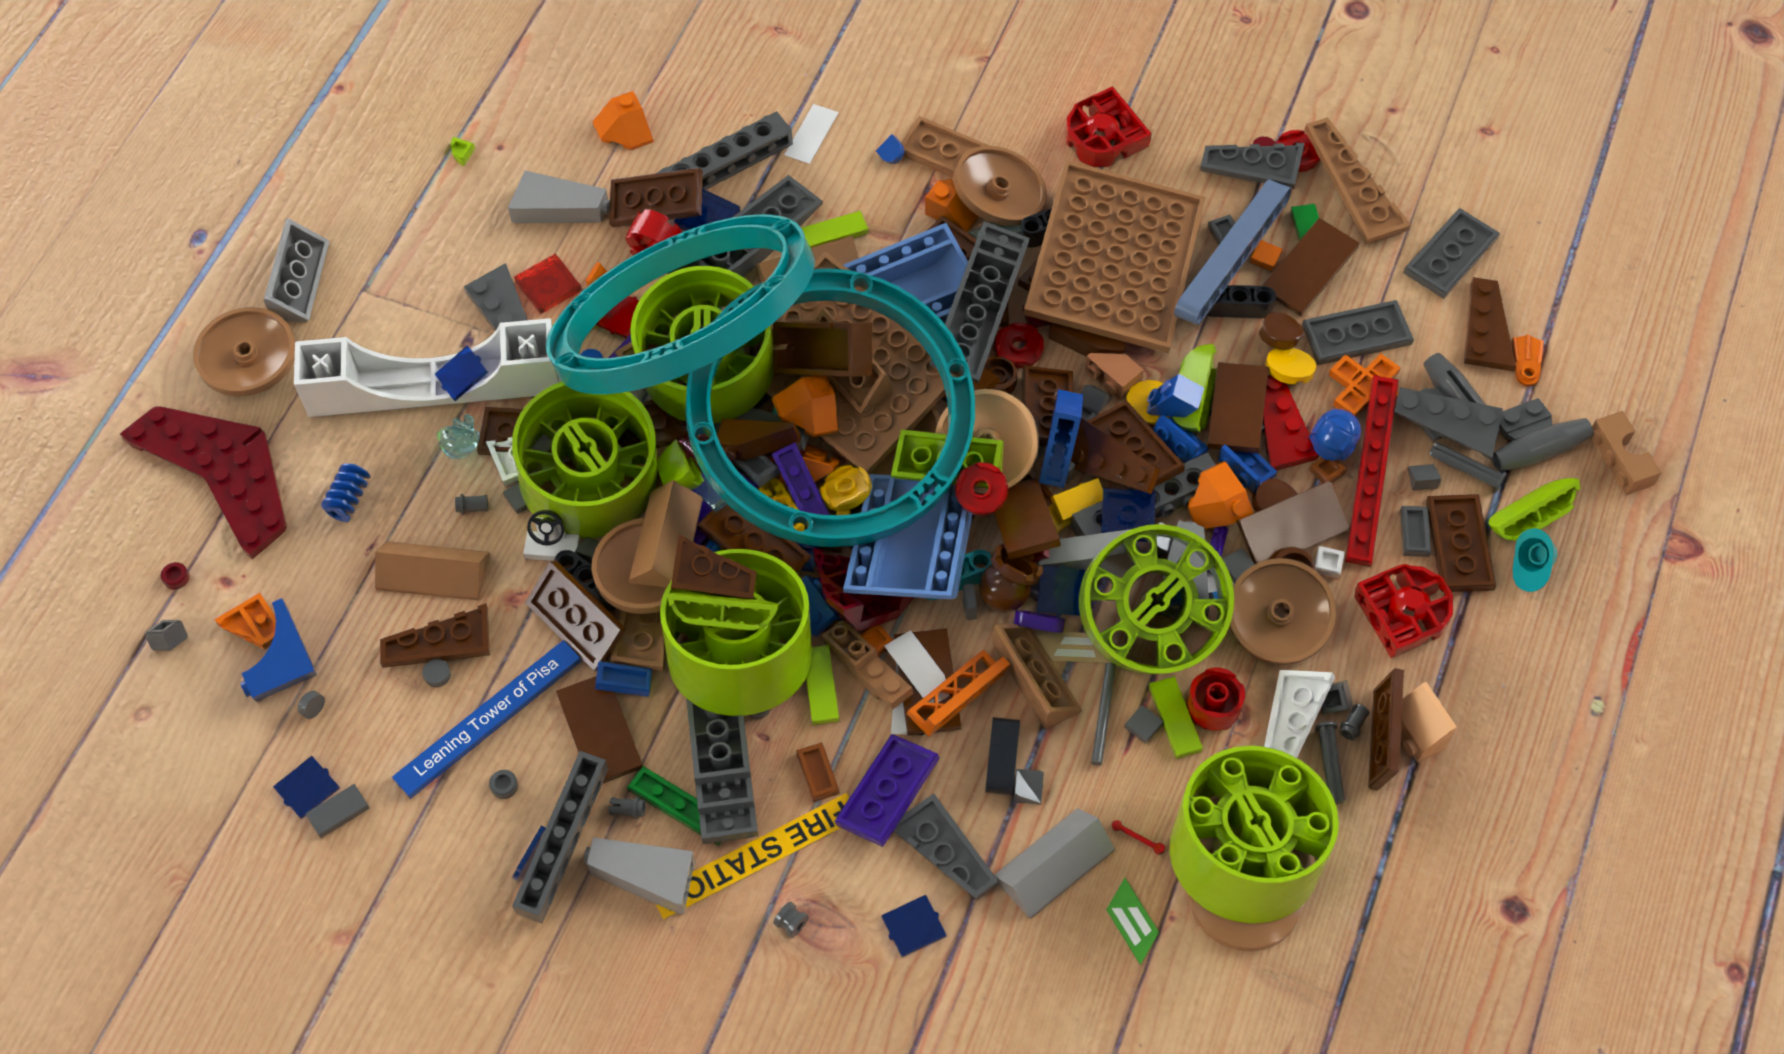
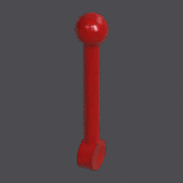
(1158, 848)

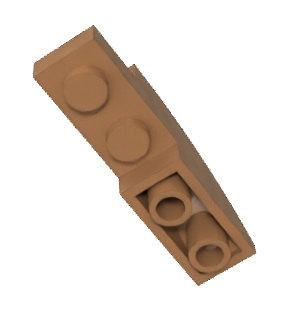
(866, 666)

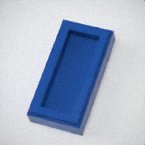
(623, 679)

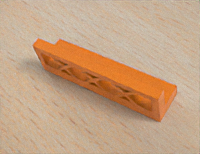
(960, 697)

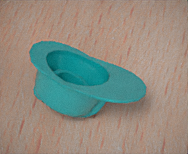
(1533, 560)

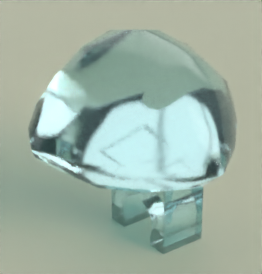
(459, 439)

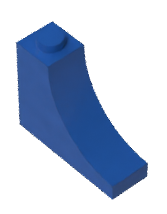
(1061, 438)
(284, 662)

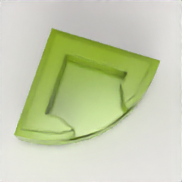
(461, 150)

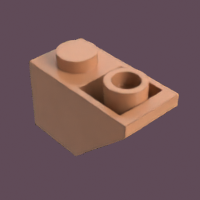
(1114, 372)

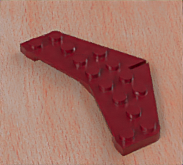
(229, 458)

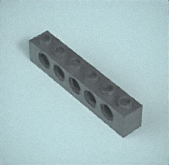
(738, 150)
(1086, 521)
(560, 837)

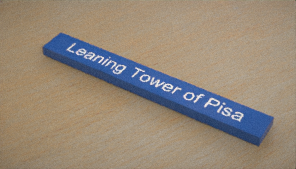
(486, 719)

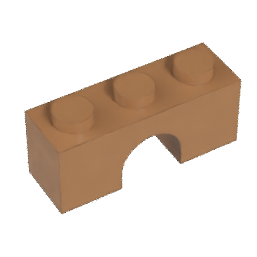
(1630, 470)

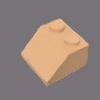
(1425, 724)

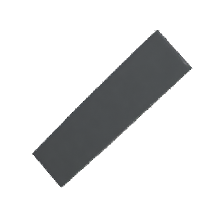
(784, 199)
(984, 293)
(721, 775)

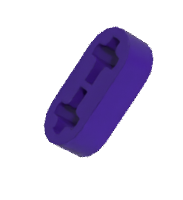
(1039, 621)

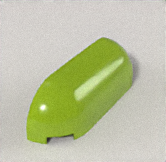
(1199, 368)
(676, 466)
(1536, 508)
(722, 610)

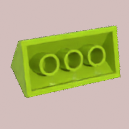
(920, 450)

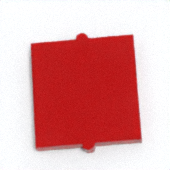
(619, 317)

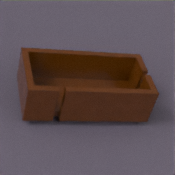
(823, 348)

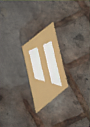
(1070, 647)

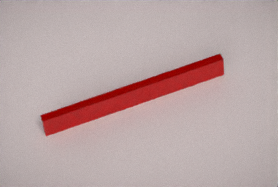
(1371, 471)

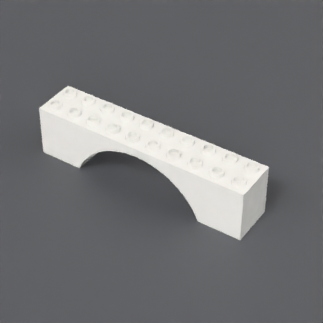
(346, 378)

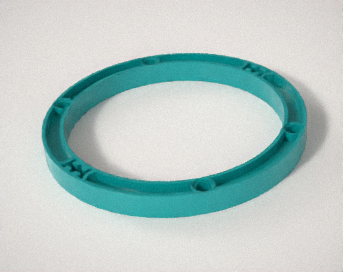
(705, 344)
(865, 526)

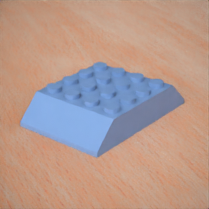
(923, 265)
(917, 560)

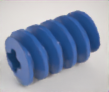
(343, 491)

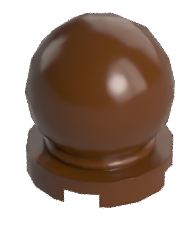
(1007, 582)

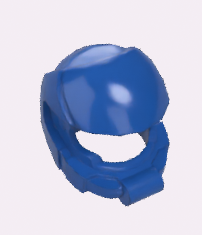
(1335, 434)

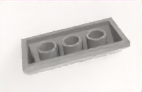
(295, 272)
(1055, 862)

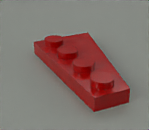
(1284, 428)

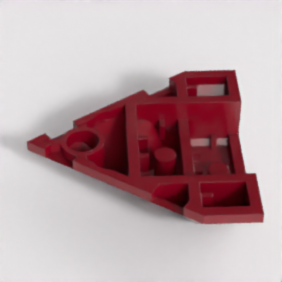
(857, 610)

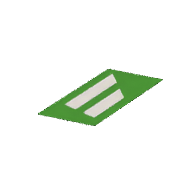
(1132, 921)

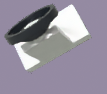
(550, 537)

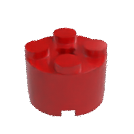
(649, 230)
(1214, 713)

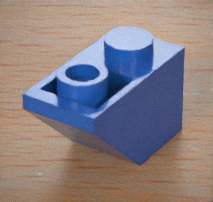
(1175, 398)

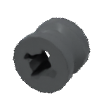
(791, 919)

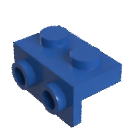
(1180, 441)
(1247, 467)
(820, 612)

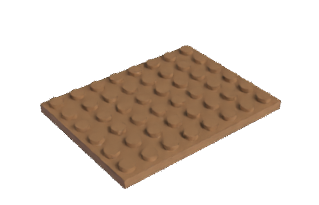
(1115, 256)
(915, 384)

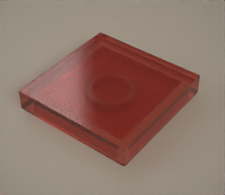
(548, 283)

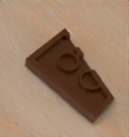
(706, 572)

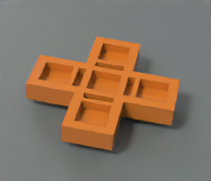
(1358, 381)

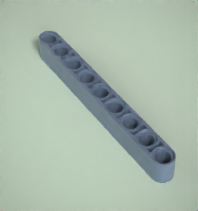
(1232, 252)

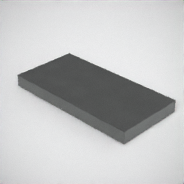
(1451, 253)
(1357, 332)

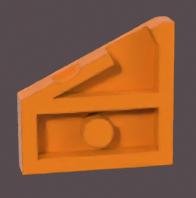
(250, 621)

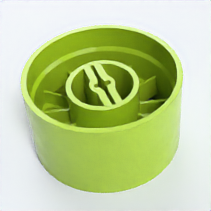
(699, 297)
(591, 496)
(1181, 575)
(738, 668)
(1263, 814)

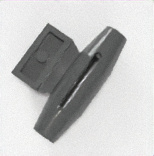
(1448, 383)
(1535, 436)

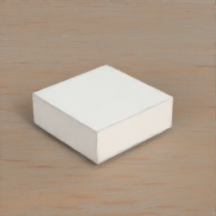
(1329, 561)

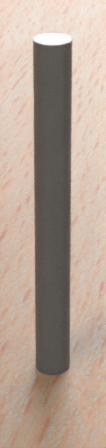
(1103, 715)

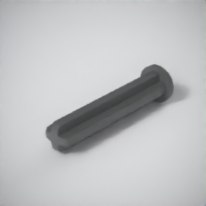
(1468, 465)
(1331, 760)

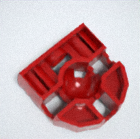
(1103, 109)
(1416, 587)

